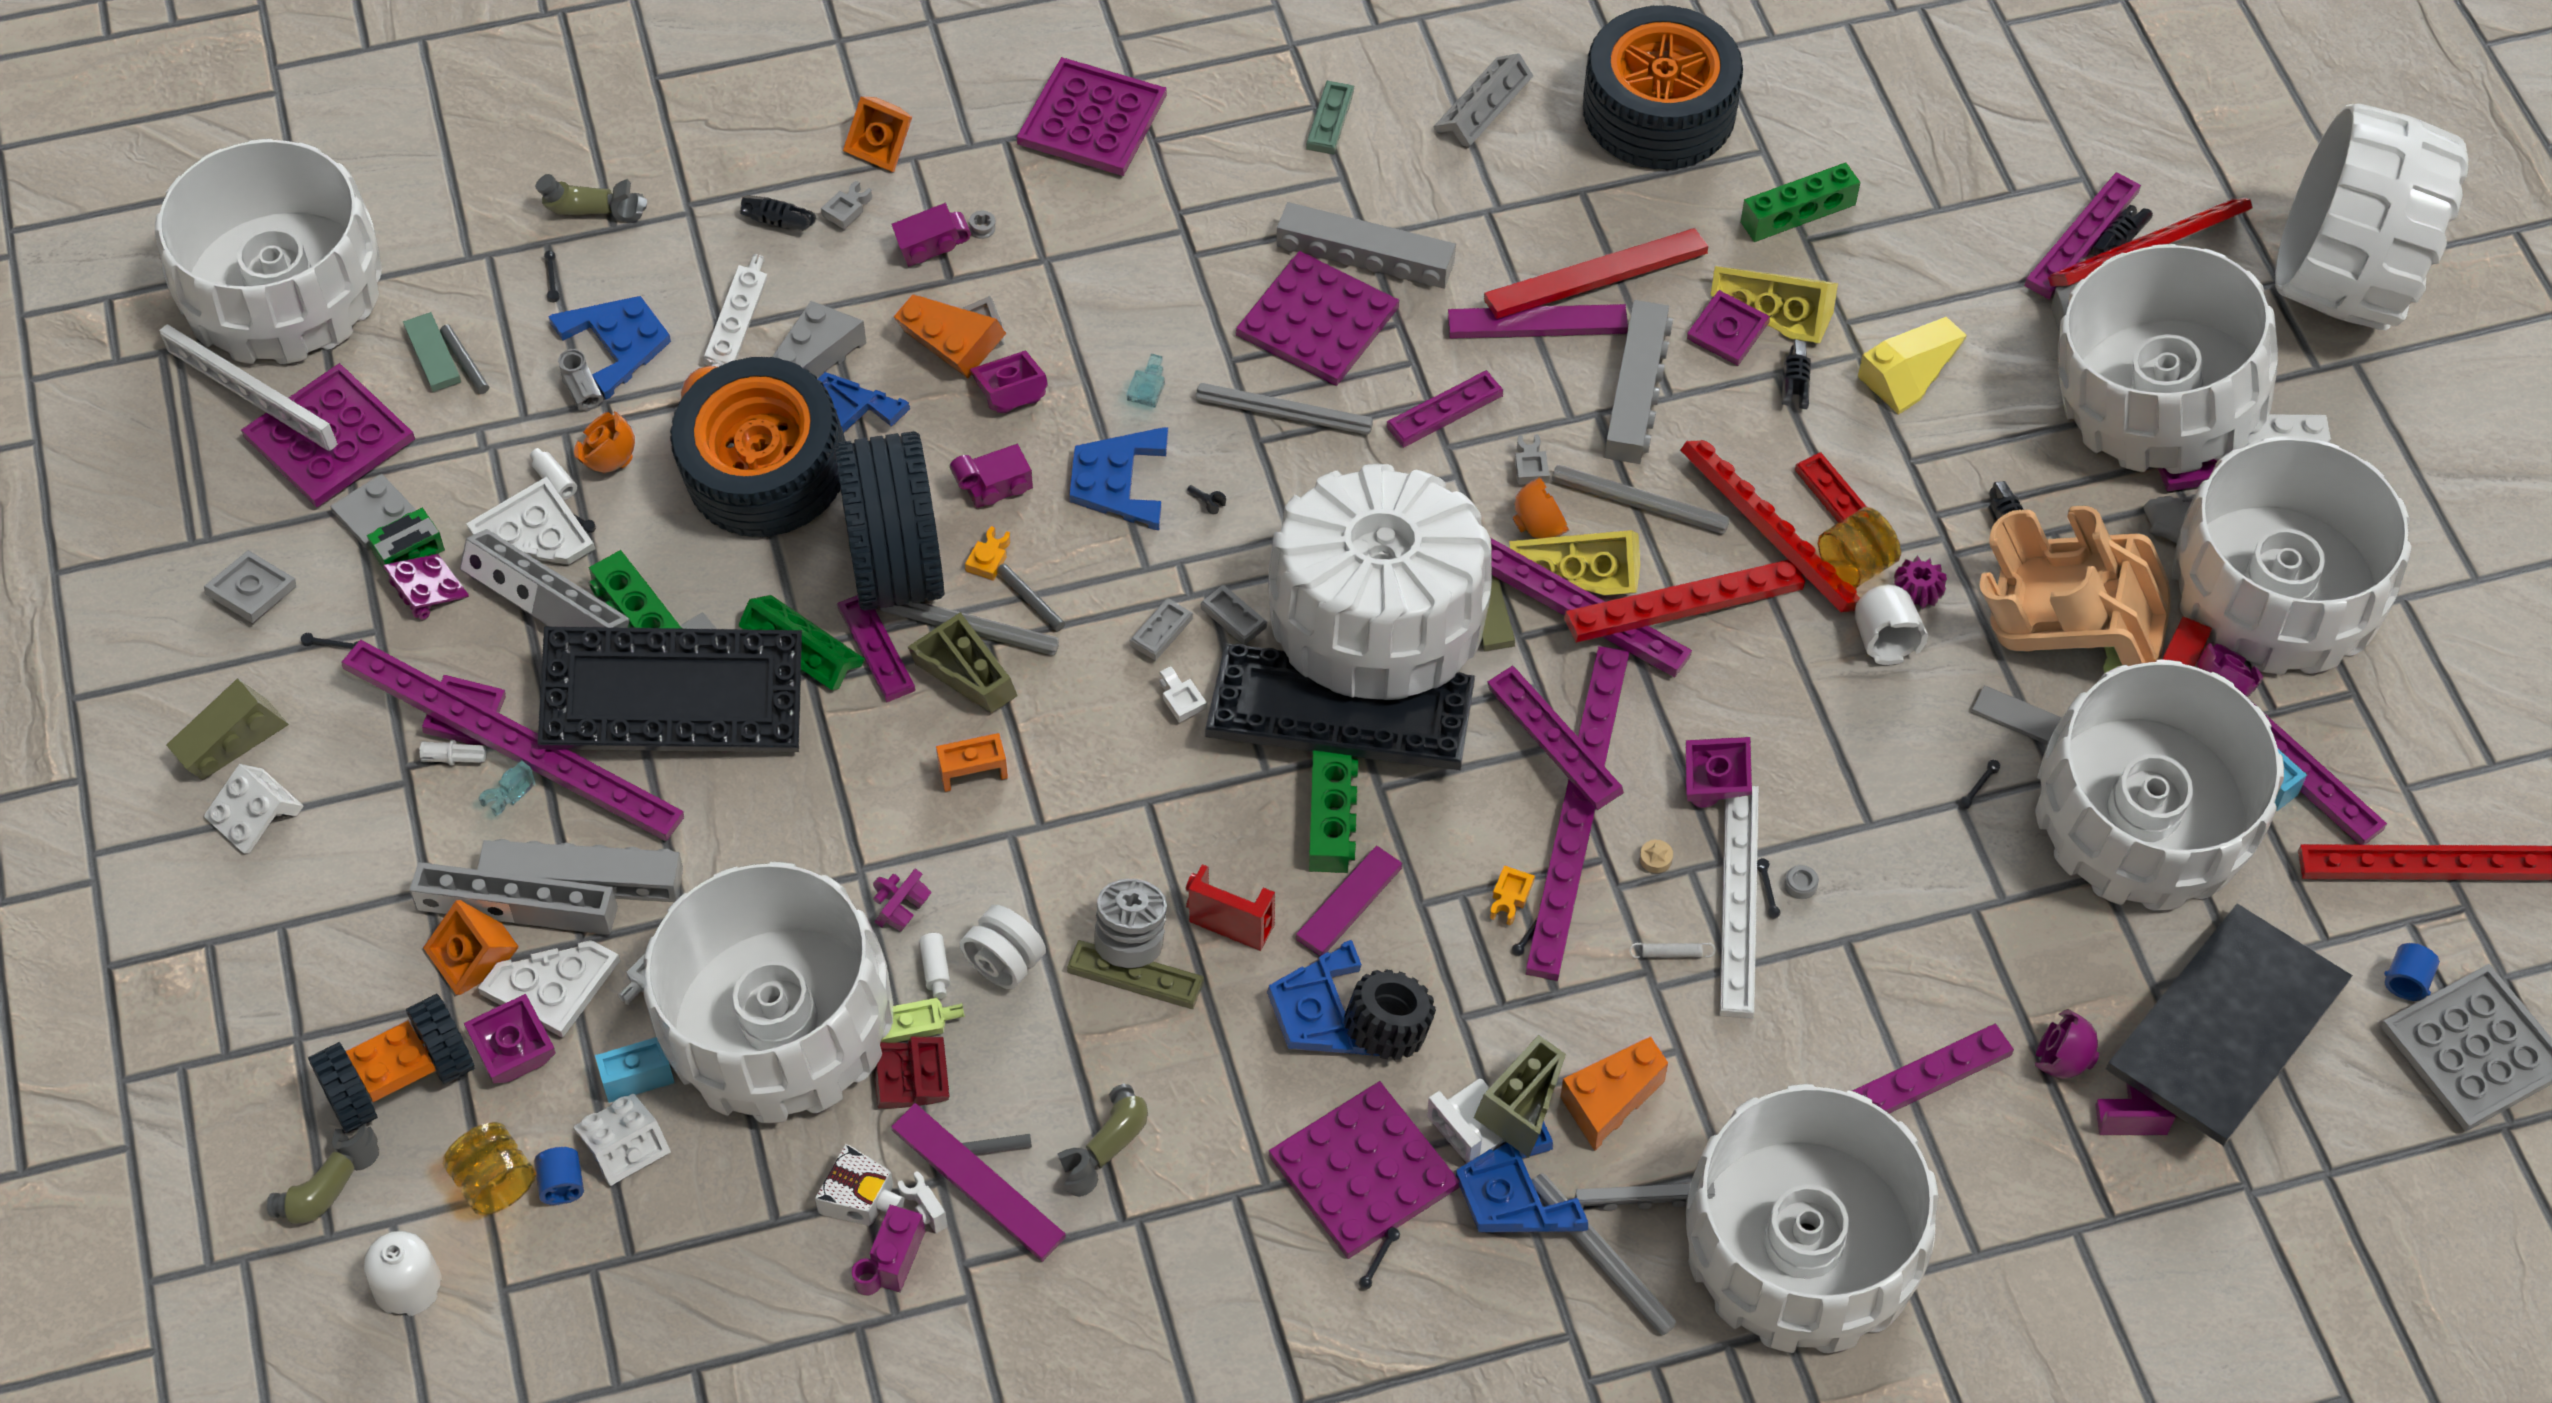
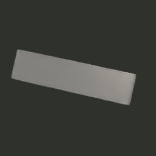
(1640, 1195)

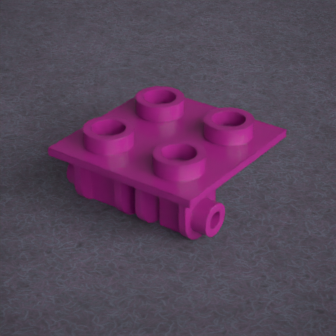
(424, 583)

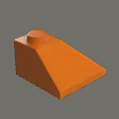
(878, 132)
(468, 946)

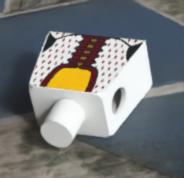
(856, 1189)

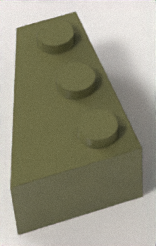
(964, 663)
(226, 730)
(1522, 1095)

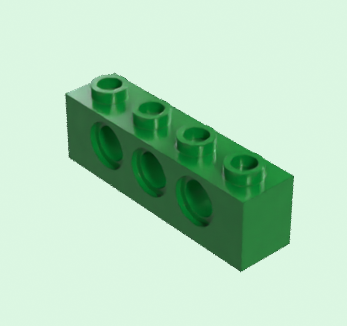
(1800, 202)
(619, 573)
(1325, 852)

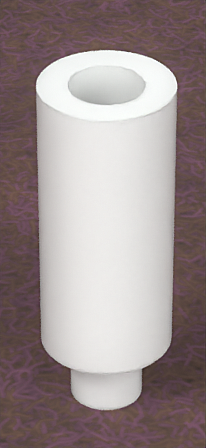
(547, 466)
(935, 964)

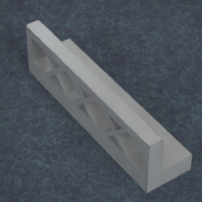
(1485, 98)

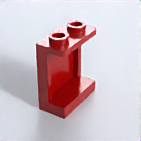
(1228, 913)

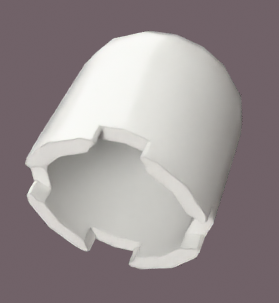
(1889, 624)
(402, 1273)

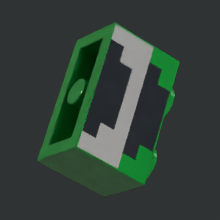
(406, 539)

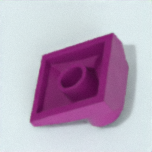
(1011, 381)
(1718, 770)
(510, 1040)

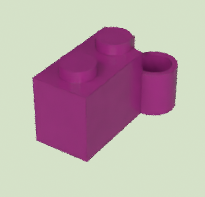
(930, 233)
(993, 475)
(891, 1252)

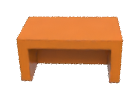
(971, 757)

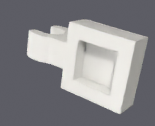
(1181, 698)
(927, 1203)

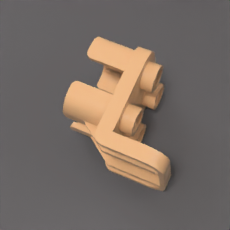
(2076, 588)

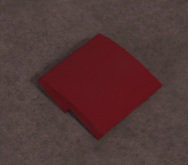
(912, 1073)

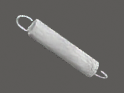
(1672, 950)

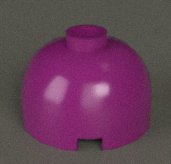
(2230, 666)
(2068, 1047)

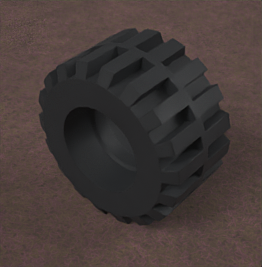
(1389, 1014)

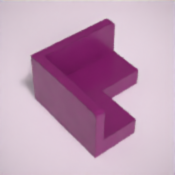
(2133, 1115)

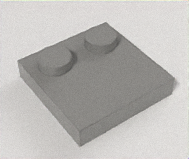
(371, 507)
(250, 586)

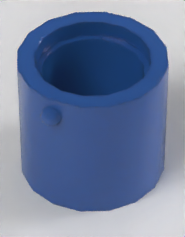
(2412, 972)
(558, 1175)

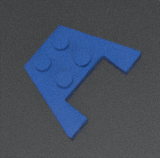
(625, 329)
(853, 401)
(1105, 471)
(1310, 1005)
(1505, 1197)

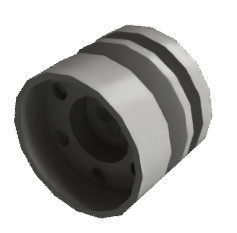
(1130, 923)

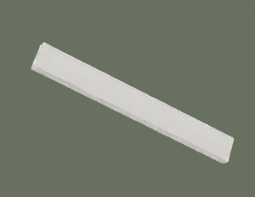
(248, 387)
(1739, 906)

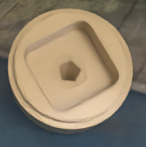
(1656, 856)

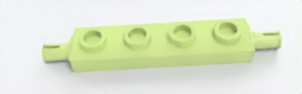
(921, 1019)

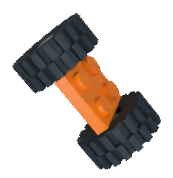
(391, 1062)

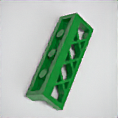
(822, 654)

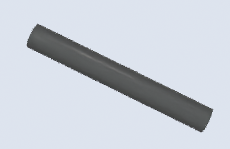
(464, 359)
(1030, 597)
(999, 1144)

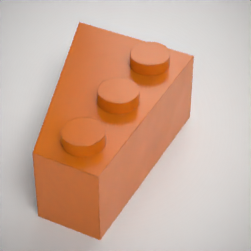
(950, 332)
(1612, 1088)

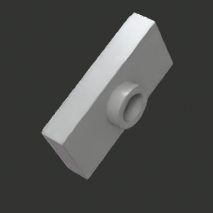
(1233, 615)
(1161, 629)

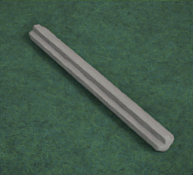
(1284, 408)
(1640, 499)
(983, 627)
(1611, 1263)

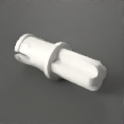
(451, 752)

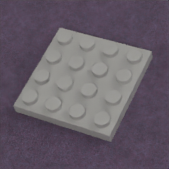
(2474, 1046)

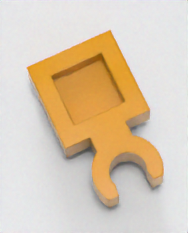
(988, 556)
(1511, 891)

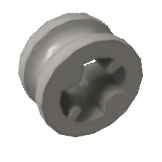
(982, 231)

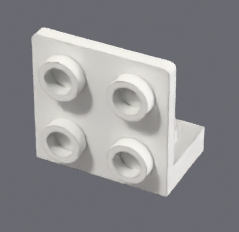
(249, 805)
(1456, 1121)
(623, 1138)

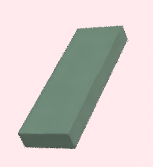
(1330, 117)
(432, 352)

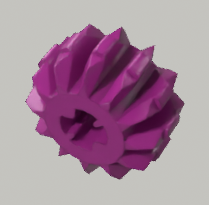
(1922, 581)

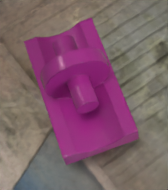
(893, 912)

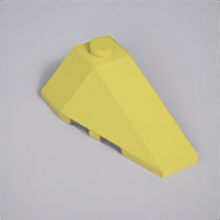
(1795, 304)
(1908, 363)
(1594, 562)

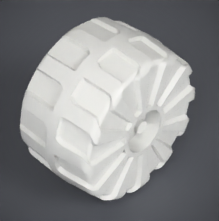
(2371, 216)
(269, 250)
(2168, 357)
(2292, 554)
(1380, 582)
(2170, 736)
(768, 991)
(1819, 1163)

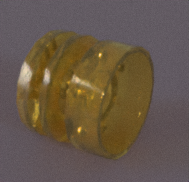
(1860, 546)
(489, 1168)

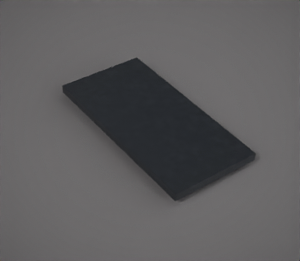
(670, 689)
(1272, 704)
(2229, 1024)

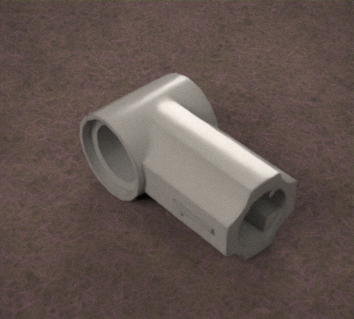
(579, 380)

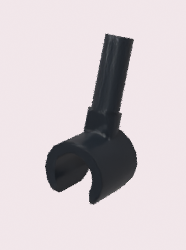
(1215, 496)

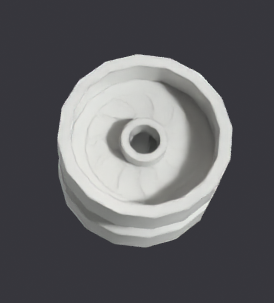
(1002, 946)

